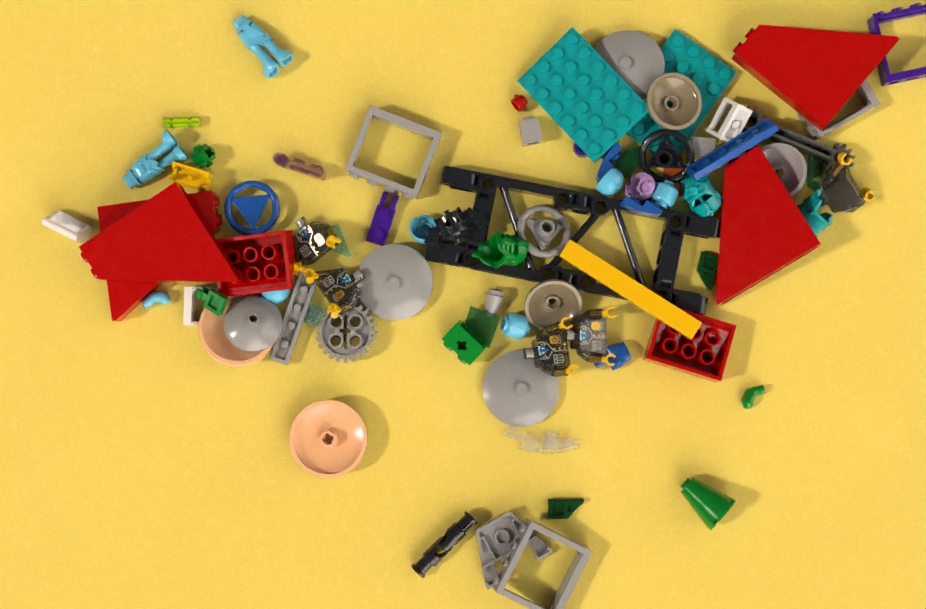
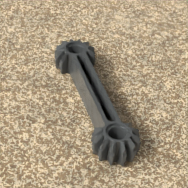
(799, 141)

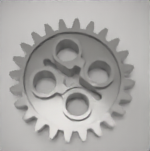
(363, 331)

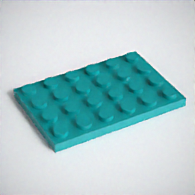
(703, 68)
(584, 95)

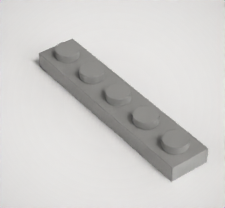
(293, 320)

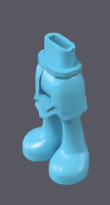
(255, 39)
(147, 168)

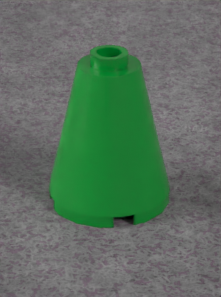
(706, 501)

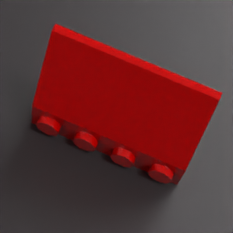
(262, 261)
(701, 356)

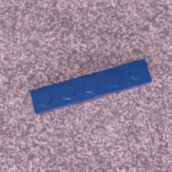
(731, 149)

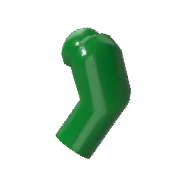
(750, 394)

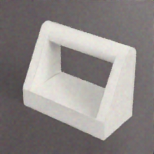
(733, 123)
(68, 226)
(190, 305)

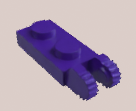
(382, 221)

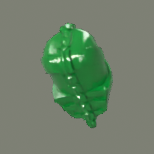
(502, 250)

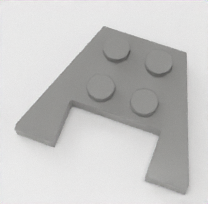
(495, 541)

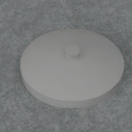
(633, 58)
(395, 282)
(518, 390)

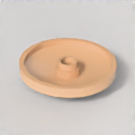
(217, 344)
(328, 438)

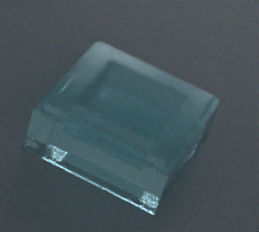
(313, 315)

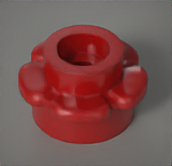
(519, 102)

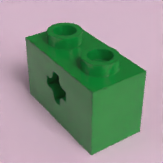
(458, 334)

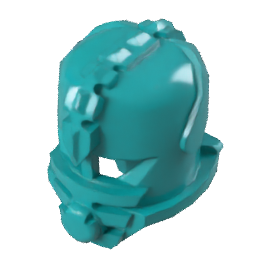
(700, 195)
(809, 209)

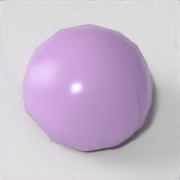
(640, 186)

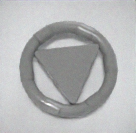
(543, 230)

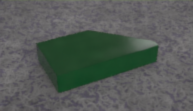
(628, 161)
(707, 268)
(562, 507)

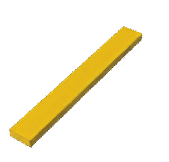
(630, 289)

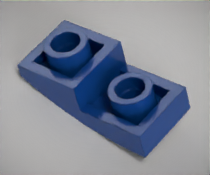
(605, 166)
(647, 209)

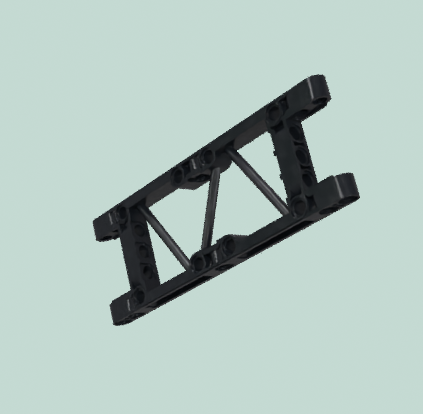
(582, 204)

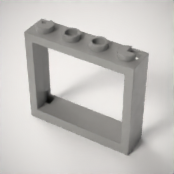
(869, 100)
(407, 125)
(517, 547)

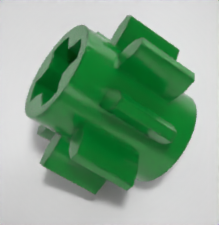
(203, 155)

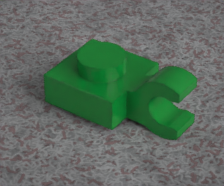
(213, 300)

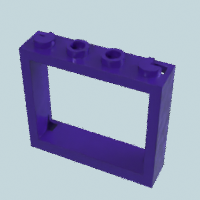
(883, 68)

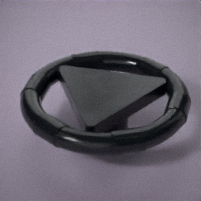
(666, 155)

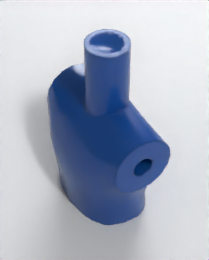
(621, 353)

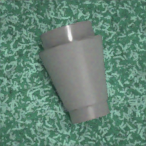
(493, 300)

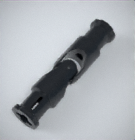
(453, 535)

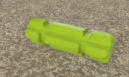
(181, 122)

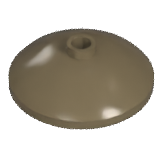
(682, 96)
(544, 312)

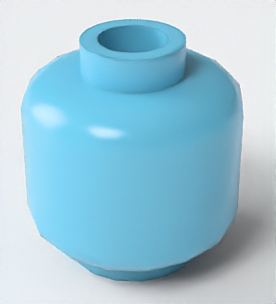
(665, 194)
(515, 326)

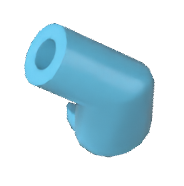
(156, 296)

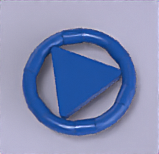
(251, 207)

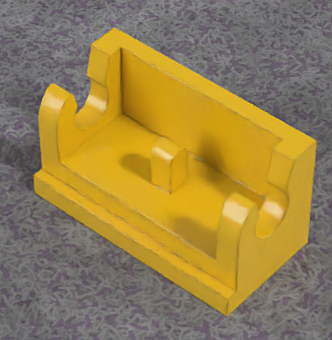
(191, 177)

